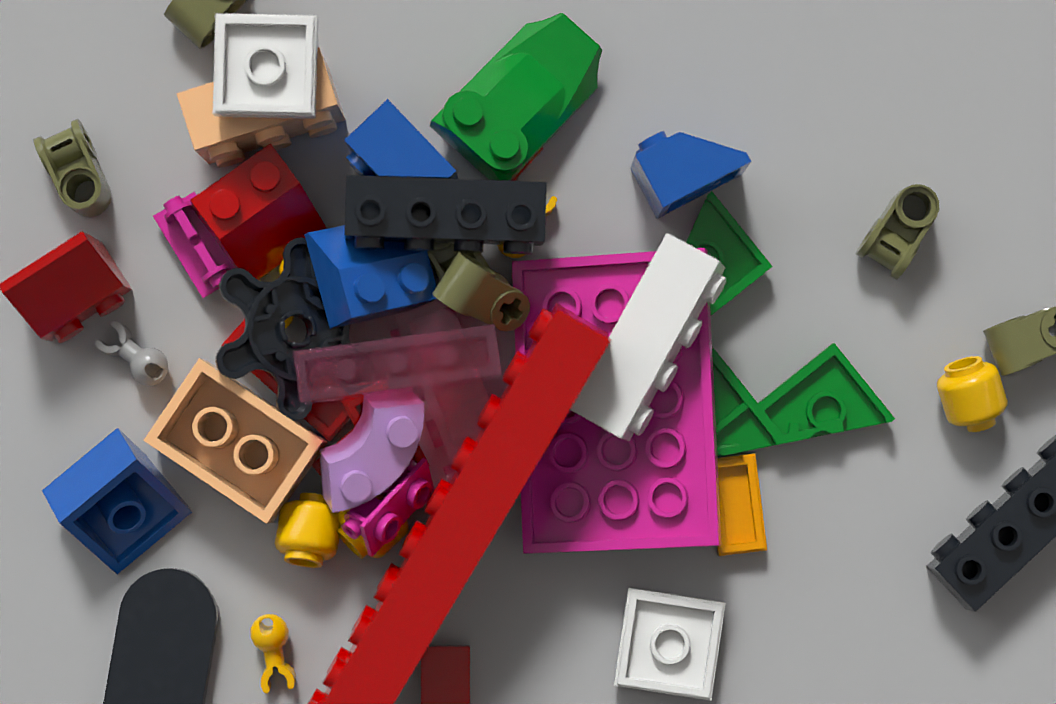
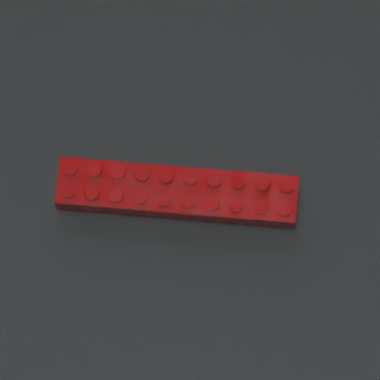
(465, 511)

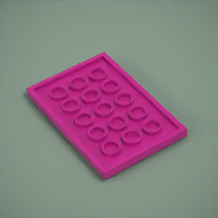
(608, 490)

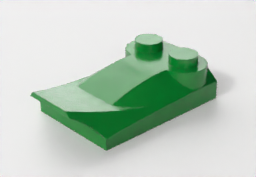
(521, 97)

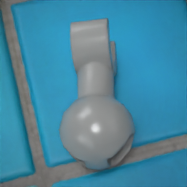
(143, 362)

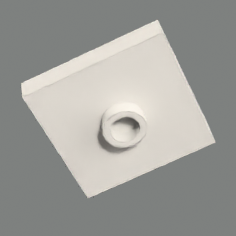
(265, 66)
(669, 643)

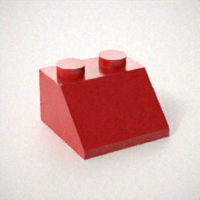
(257, 212)
(67, 288)

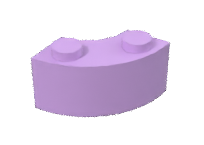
(374, 451)

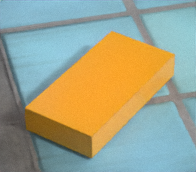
(740, 506)

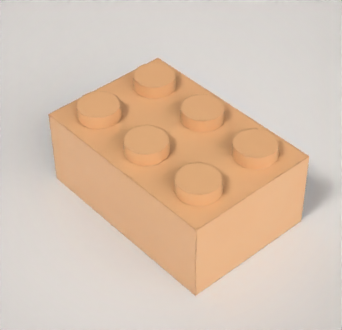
(228, 138)
(235, 441)

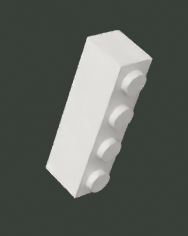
(649, 336)

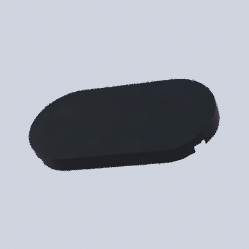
(163, 641)

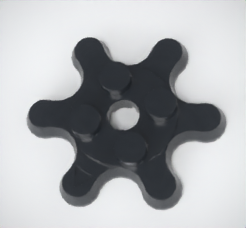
(264, 338)

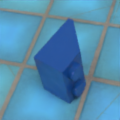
(394, 148)
(683, 169)
(367, 283)
(115, 501)

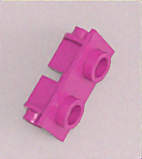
(193, 244)
(381, 519)

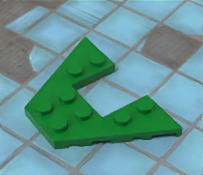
(814, 401)

